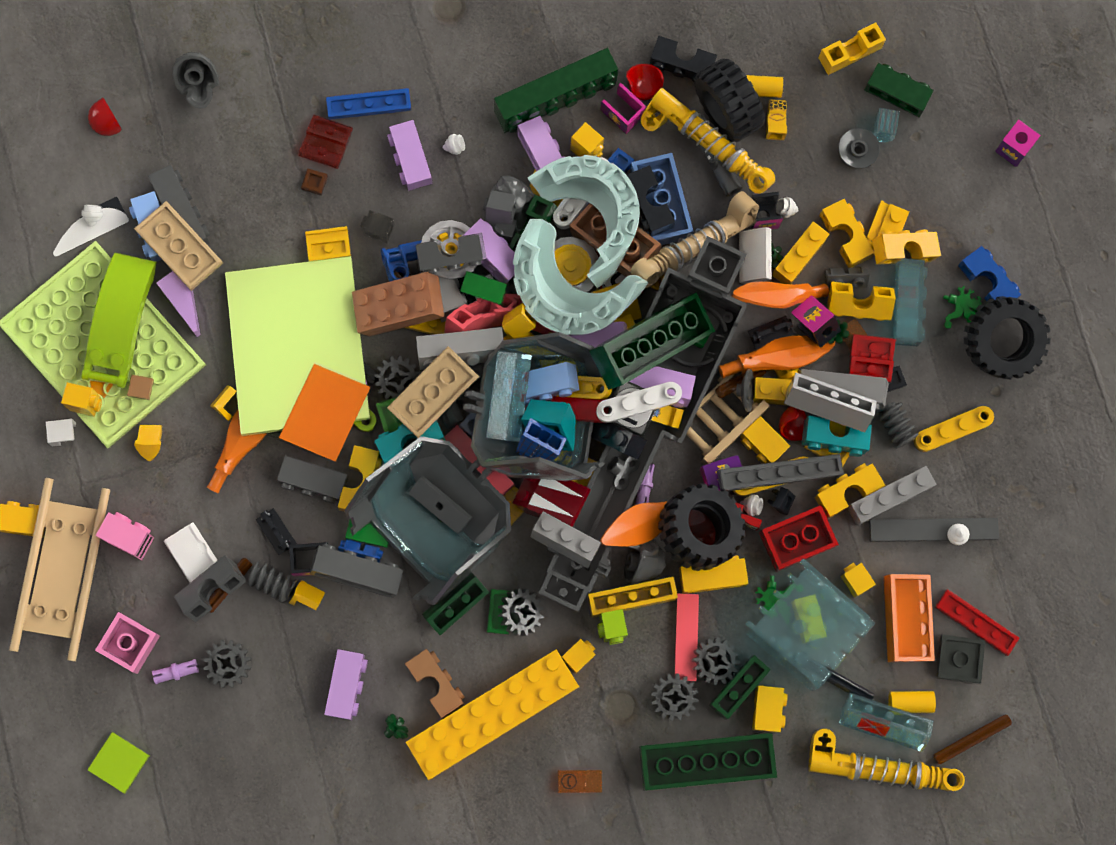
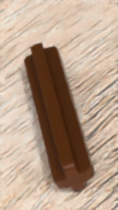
(730, 386)
(219, 594)

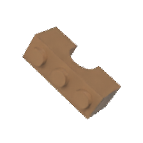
(425, 666)

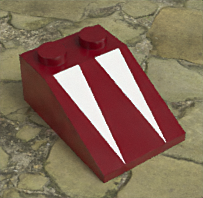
(554, 497)

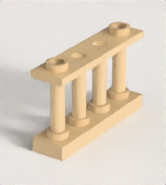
(725, 439)

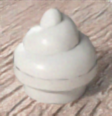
(454, 144)
(786, 207)
(92, 214)
(752, 505)
(958, 534)

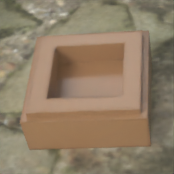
(140, 387)

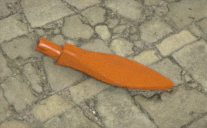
(777, 294)
(779, 354)
(234, 450)
(634, 526)

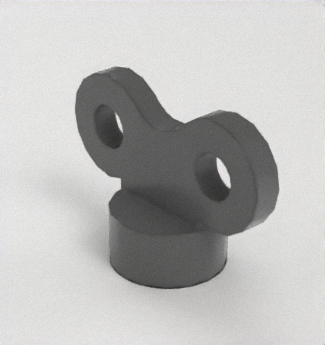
(622, 470)

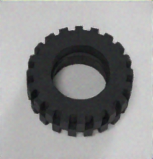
(729, 100)
(1033, 340)
(722, 513)

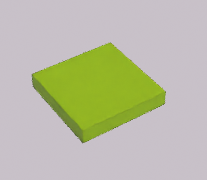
(118, 762)

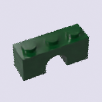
(538, 209)

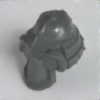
(195, 77)
(523, 196)
(644, 562)

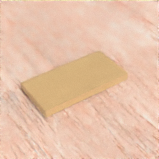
(178, 245)
(433, 392)

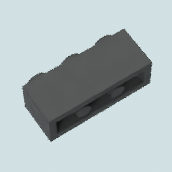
(311, 479)

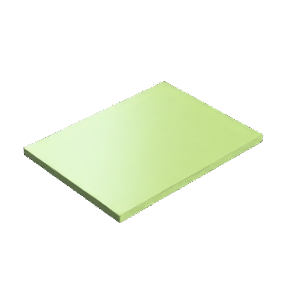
(282, 327)
(54, 335)

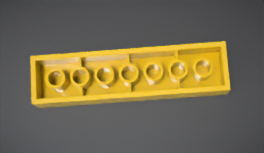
(492, 714)

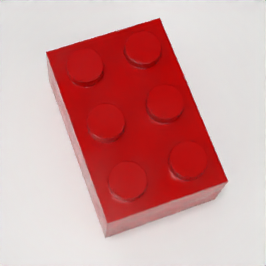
(798, 538)

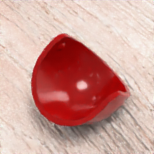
(644, 81)
(102, 119)
(792, 424)

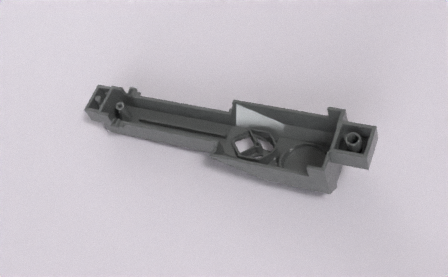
(711, 280)

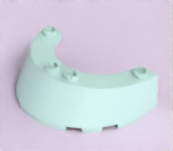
(607, 190)
(553, 299)

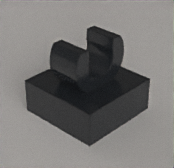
(783, 500)

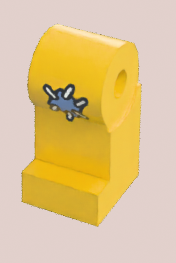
(669, 416)

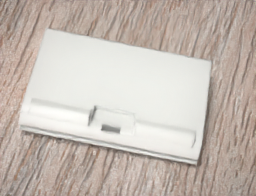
(757, 263)
(190, 551)

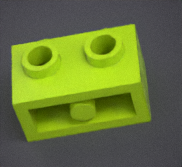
(612, 627)

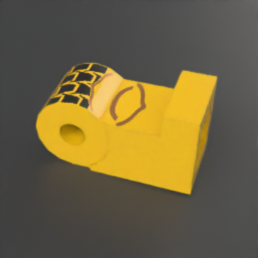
(776, 120)

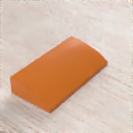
(909, 618)

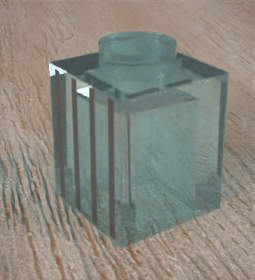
(886, 124)

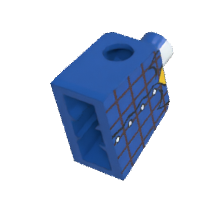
(540, 442)

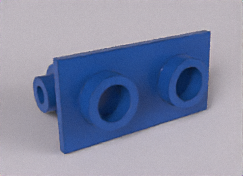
(354, 546)

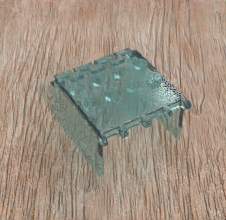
(810, 627)

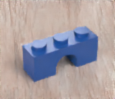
(982, 264)

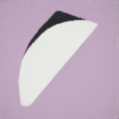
(81, 232)

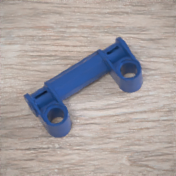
(396, 259)

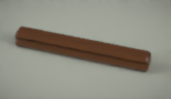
(972, 739)

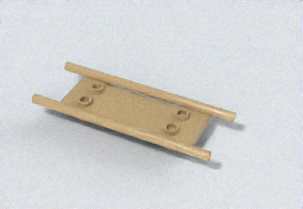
(59, 570)

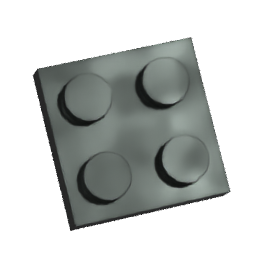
(960, 659)

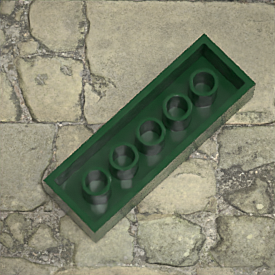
(556, 90)
(652, 341)
(708, 761)

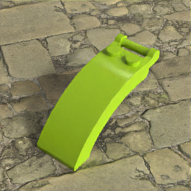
(118, 317)

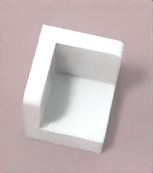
(60, 431)

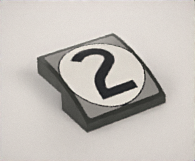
(636, 424)

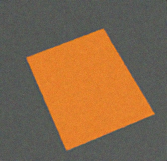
(324, 412)

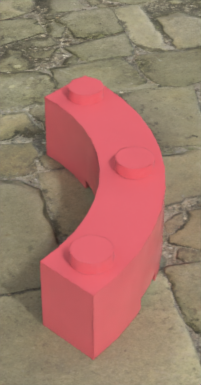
(485, 315)

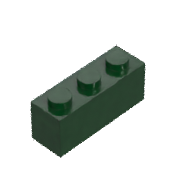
(899, 89)
(455, 604)
(739, 687)

